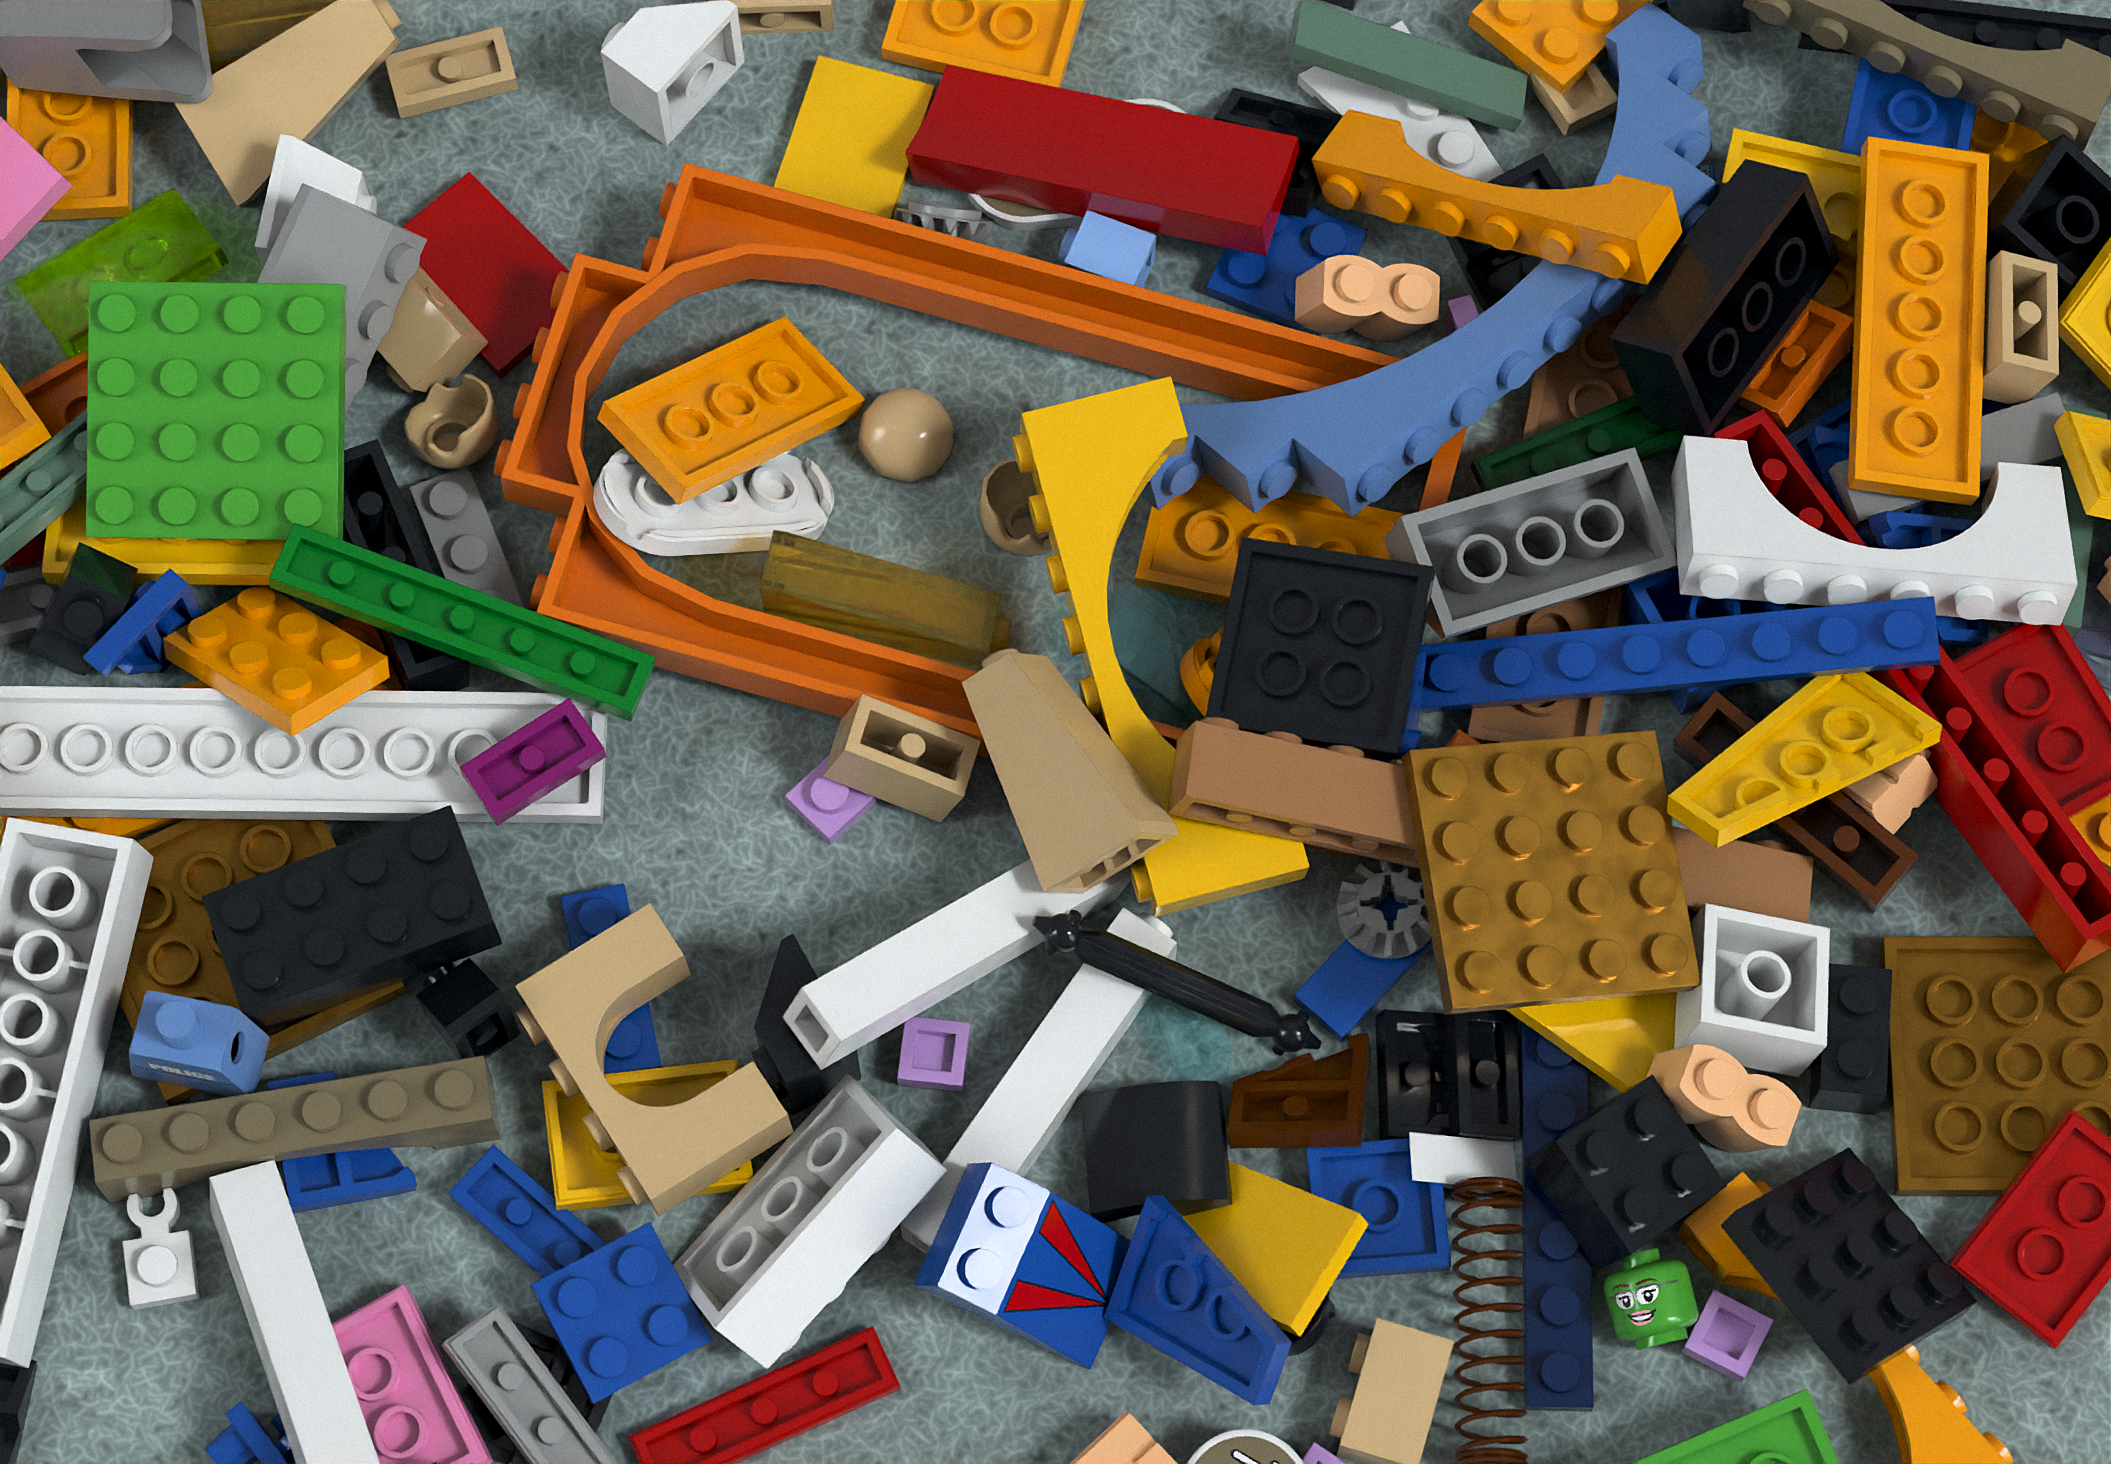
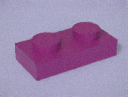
(533, 761)

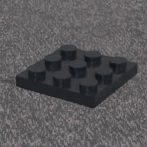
(1321, 646)
(1848, 1264)

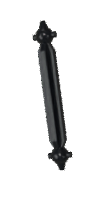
(1176, 982)

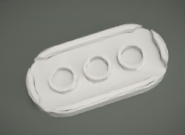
(721, 520)

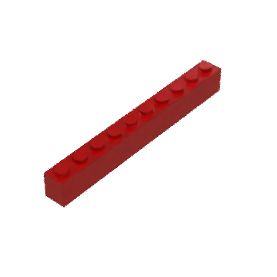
(1979, 771)

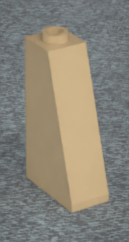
(288, 90)
(1062, 775)

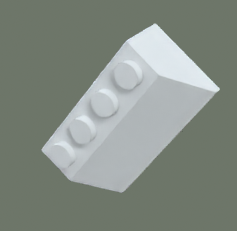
(807, 1222)

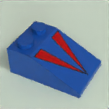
(1025, 1262)

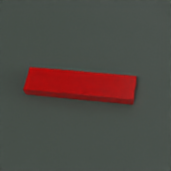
(773, 1406)

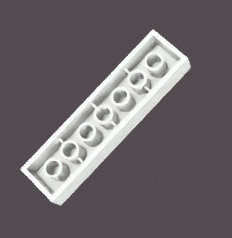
(63, 960)

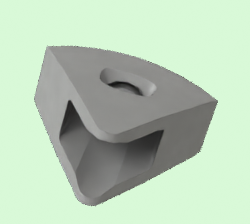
(107, 48)

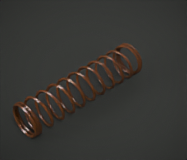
(1505, 1199)

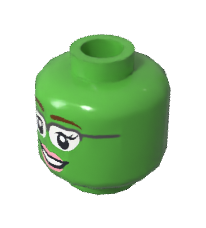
(1651, 1299)

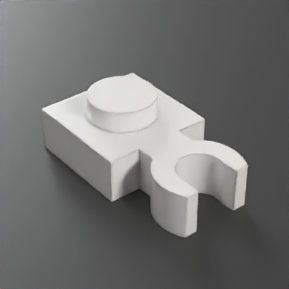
(161, 1262)

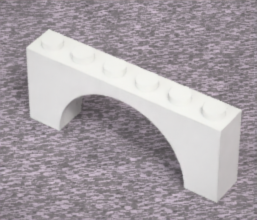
(1750, 547)

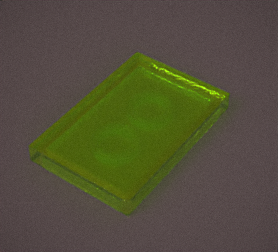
(148, 245)

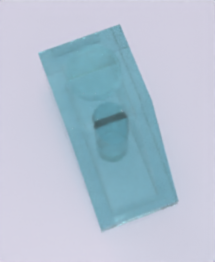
(1149, 649)

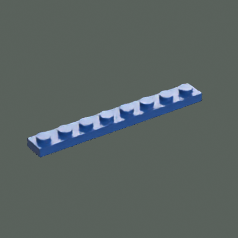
(1681, 654)

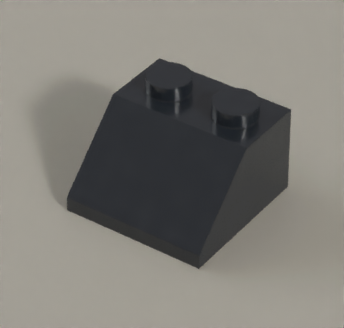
(780, 1053)

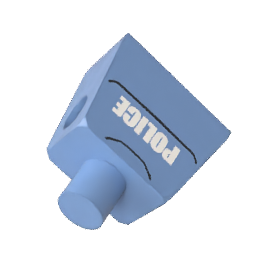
(191, 1044)

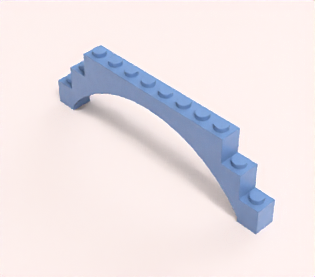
(1378, 427)

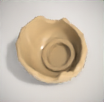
(461, 408)
(906, 435)
(1002, 501)

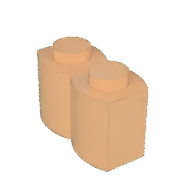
(1368, 298)
(1724, 1101)

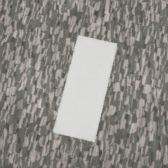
(1458, 1158)

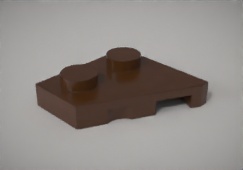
(1303, 1102)

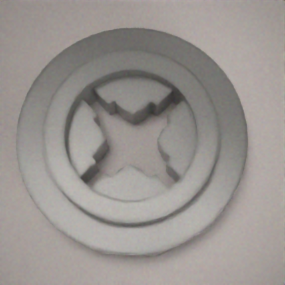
(947, 219)
(1366, 926)

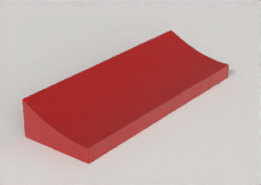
(1105, 157)

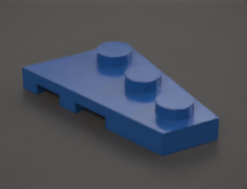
(1194, 1307)

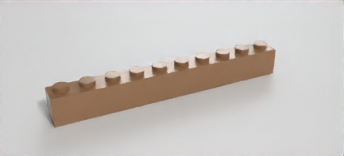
(1363, 809)

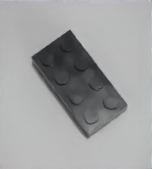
(1725, 298)
(351, 920)

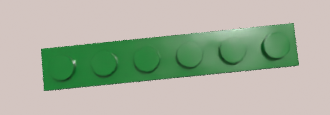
(462, 622)

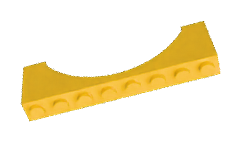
(1088, 473)

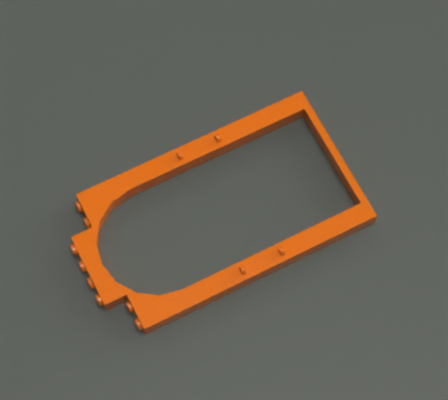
(742, 230)

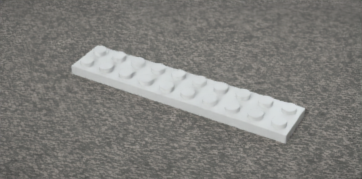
(214, 759)

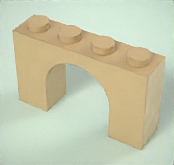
(668, 1148)

